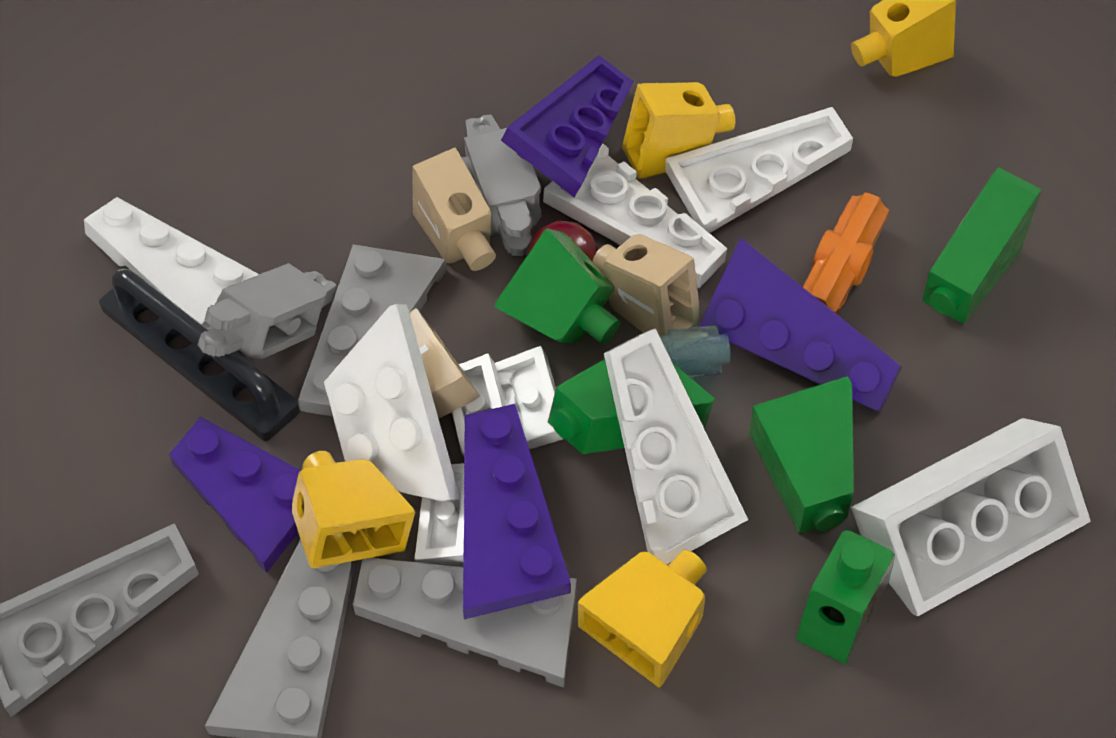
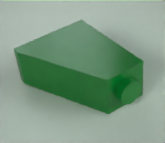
(982, 246)
(587, 414)
(809, 452)

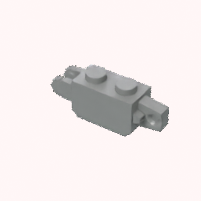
(504, 182)
(266, 313)

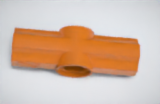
(846, 251)

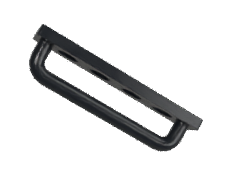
(134, 295)

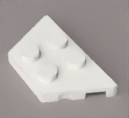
(388, 409)

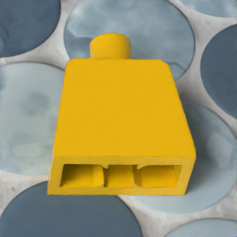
(908, 35)
(669, 122)
(348, 511)
(646, 611)

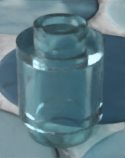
(697, 350)

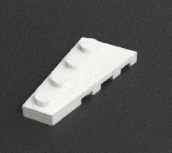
(748, 169)
(164, 257)

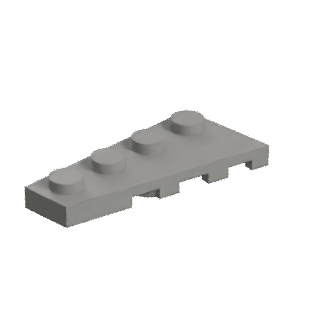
(367, 288)
(430, 602)
(80, 612)
(290, 658)

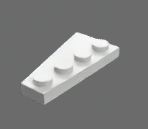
(621, 207)
(671, 462)

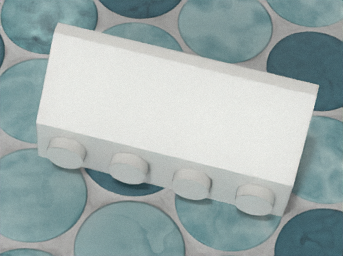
(975, 512)

